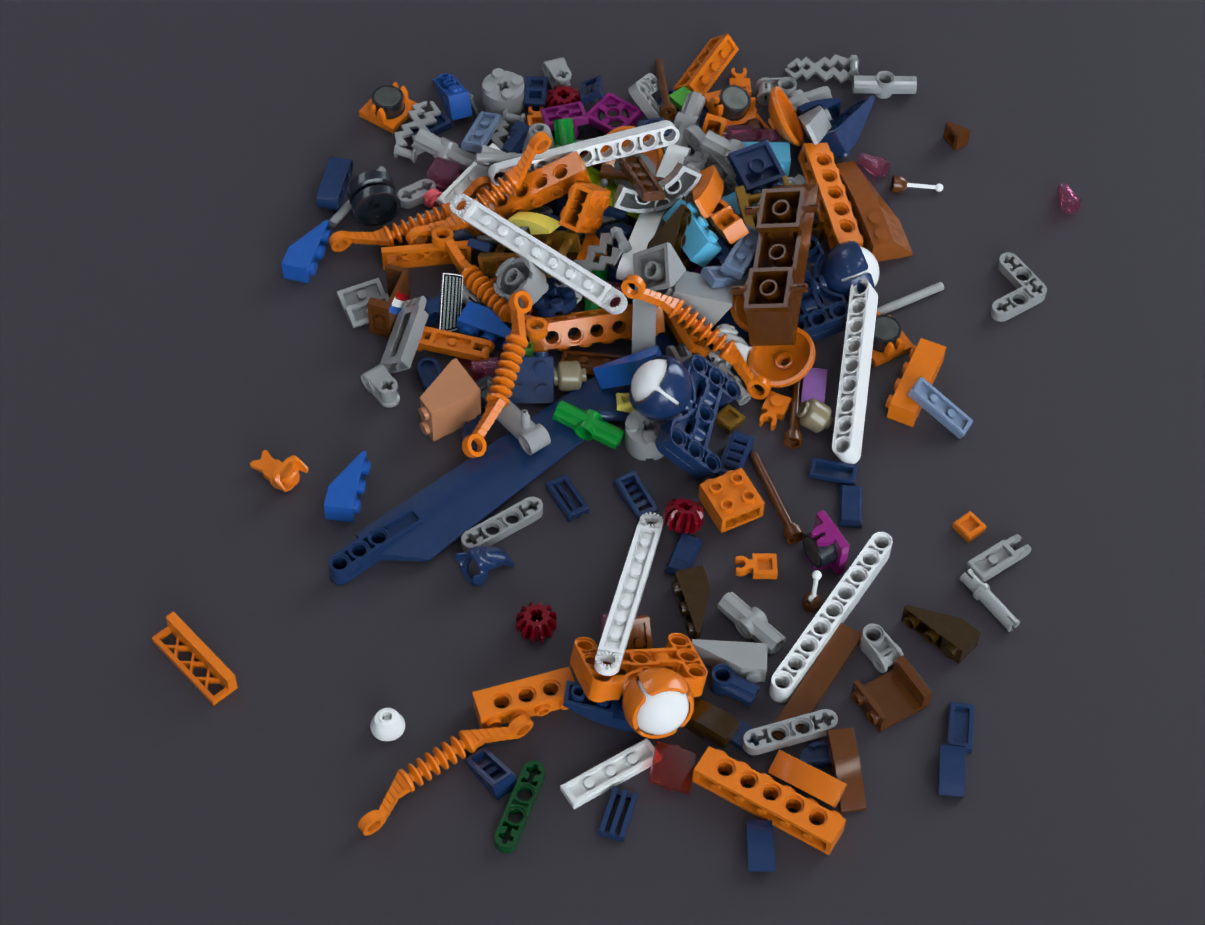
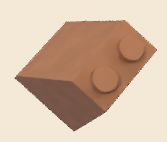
(449, 402)

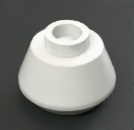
(387, 725)

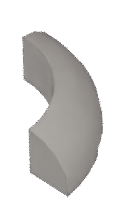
(675, 185)

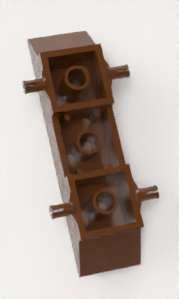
(780, 263)

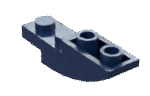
(606, 713)

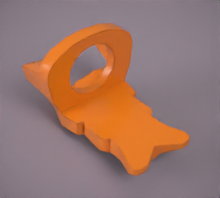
(280, 474)

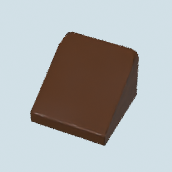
(956, 135)

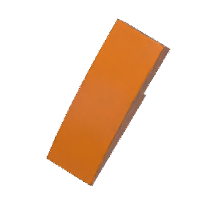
(708, 191)
(727, 223)
(807, 778)

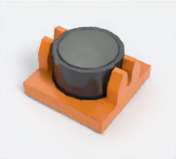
(732, 104)
(388, 107)
(888, 340)

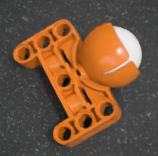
(654, 683)

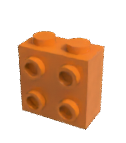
(585, 207)
(731, 500)

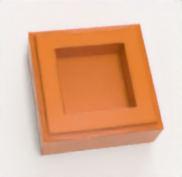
(969, 526)

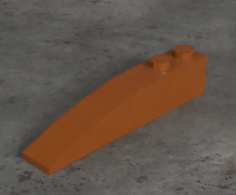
(875, 219)

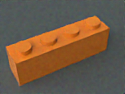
(924, 362)

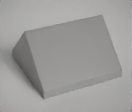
(658, 267)

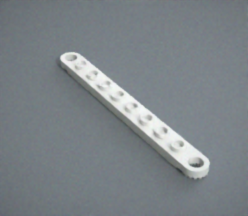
(539, 254)
(628, 595)

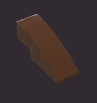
(846, 768)

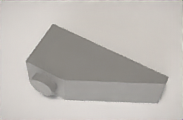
(816, 123)
(745, 658)

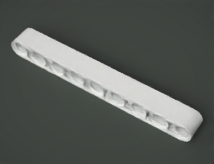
(594, 146)
(650, 222)
(855, 374)
(827, 624)

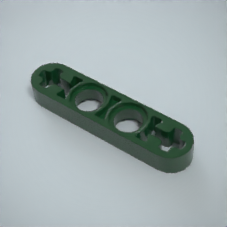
(519, 806)

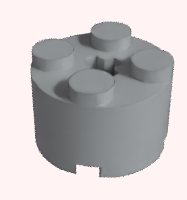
(503, 91)
(520, 275)
(641, 436)

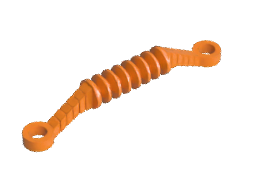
(537, 145)
(385, 237)
(482, 286)
(729, 351)
(505, 374)
(468, 740)

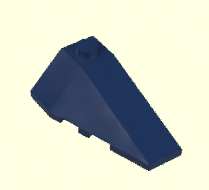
(847, 127)

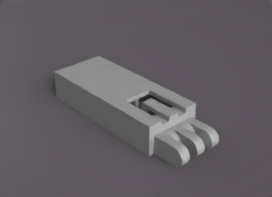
(405, 335)

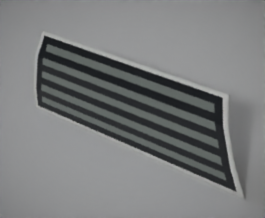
(451, 301)

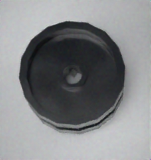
(373, 198)

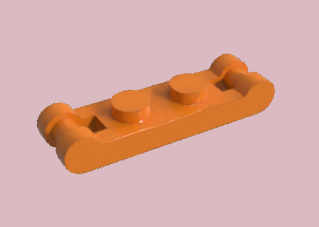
(455, 344)

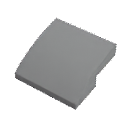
(355, 300)

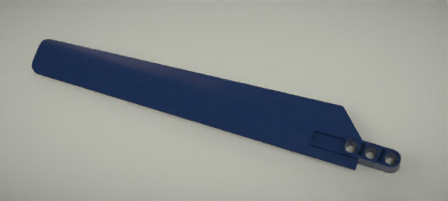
(470, 491)

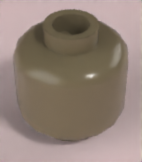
(569, 375)
(814, 415)

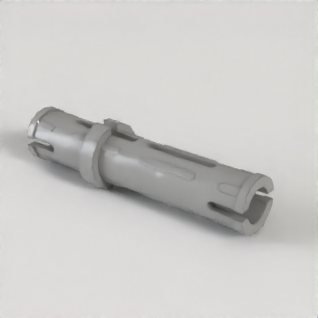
(991, 602)

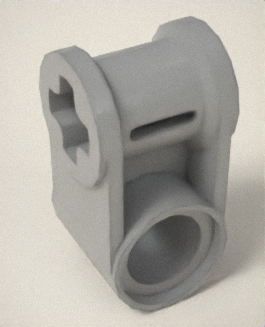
(557, 72)
(787, 84)
(381, 385)
(882, 651)

